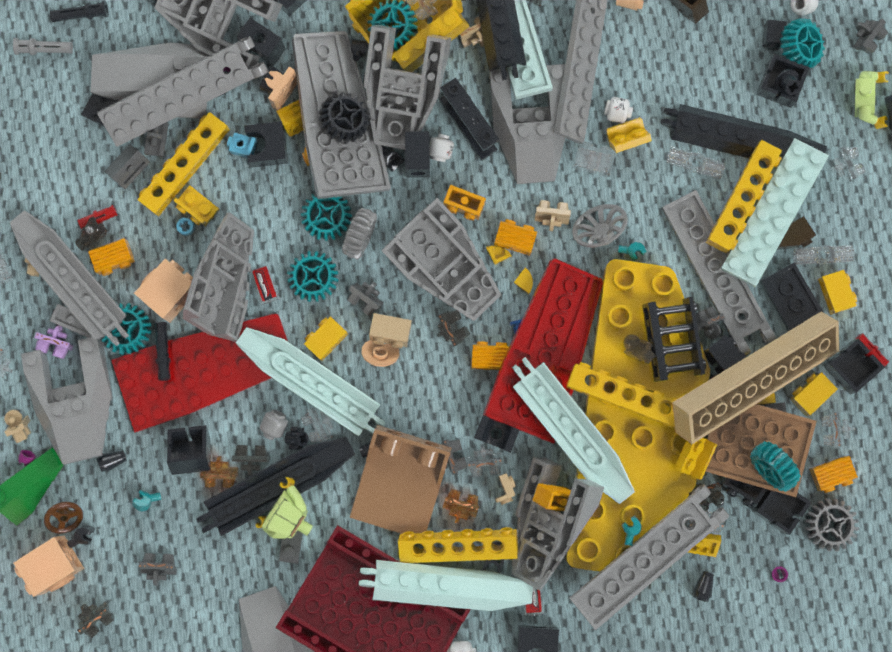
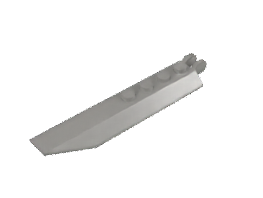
(68, 277)

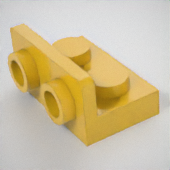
(291, 118)
(628, 135)
(197, 206)
(695, 457)
(708, 546)

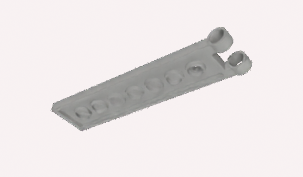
(580, 69)
(179, 93)
(727, 293)
(647, 559)

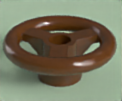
(63, 514)

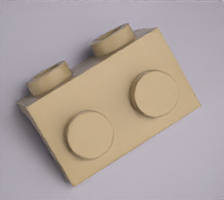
(507, 484)

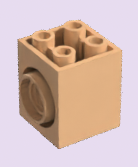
(165, 289)
(48, 566)

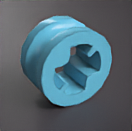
(181, 230)

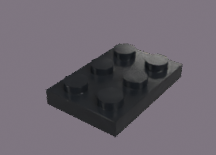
(791, 296)

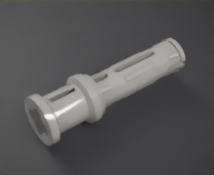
(44, 46)

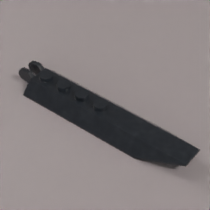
(501, 35)
(728, 132)
(262, 490)

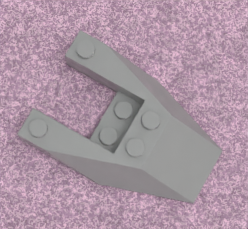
(207, 21)
(399, 98)
(528, 133)
(73, 413)
(548, 534)

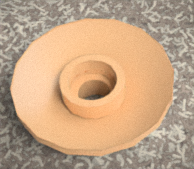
(379, 355)

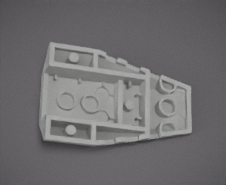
(131, 70)
(443, 261)
(220, 282)
(258, 621)

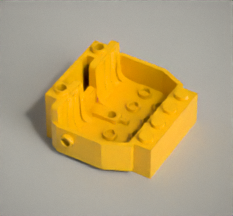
(445, 23)

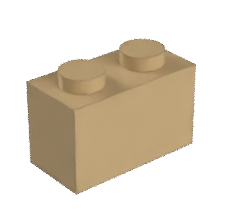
(390, 330)

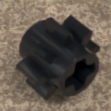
(296, 438)

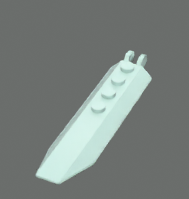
(310, 380)
(573, 430)
(446, 586)

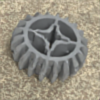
(359, 233)
(827, 517)

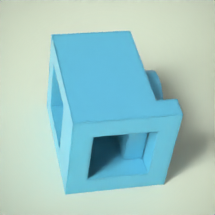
(248, 147)

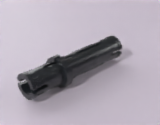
(163, 360)

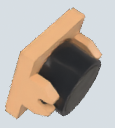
(278, 86)

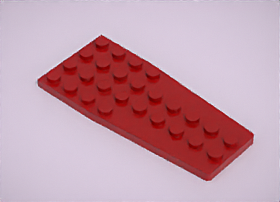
(551, 333)
(201, 374)

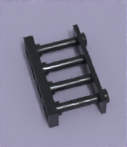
(468, 119)
(655, 332)

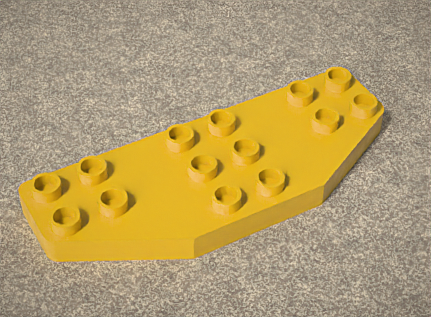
(643, 445)

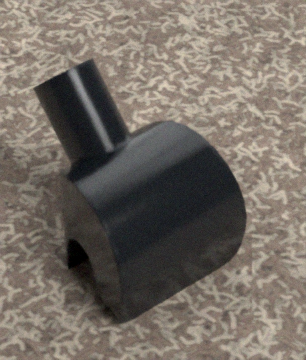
(358, 49)
(392, 159)
(80, 536)

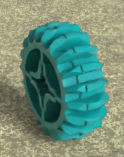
(393, 16)
(802, 42)
(319, 220)
(306, 282)
(132, 326)
(775, 466)

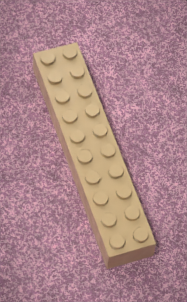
(756, 377)

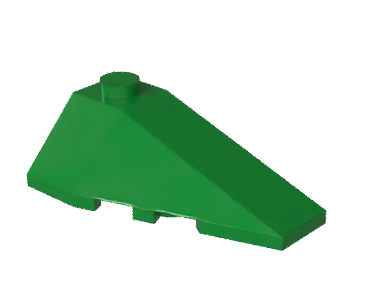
(27, 487)

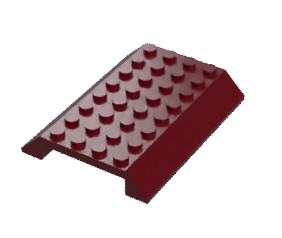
(341, 616)

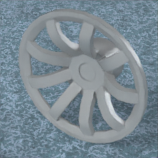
(600, 231)

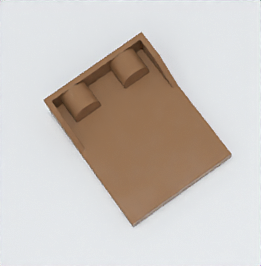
(747, 430)
(400, 481)

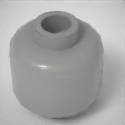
(273, 424)

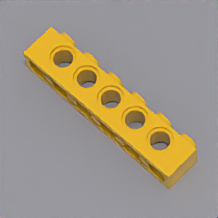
(762, 152)
(183, 174)
(577, 383)
(449, 552)

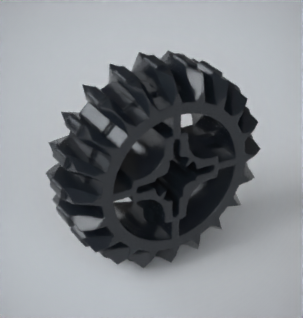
(340, 126)

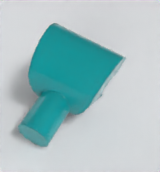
(634, 247)
(145, 503)
(632, 530)

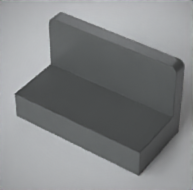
(127, 166)

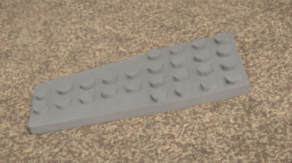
(327, 68)

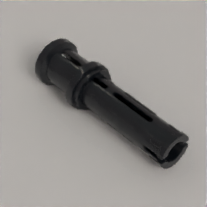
(87, 11)

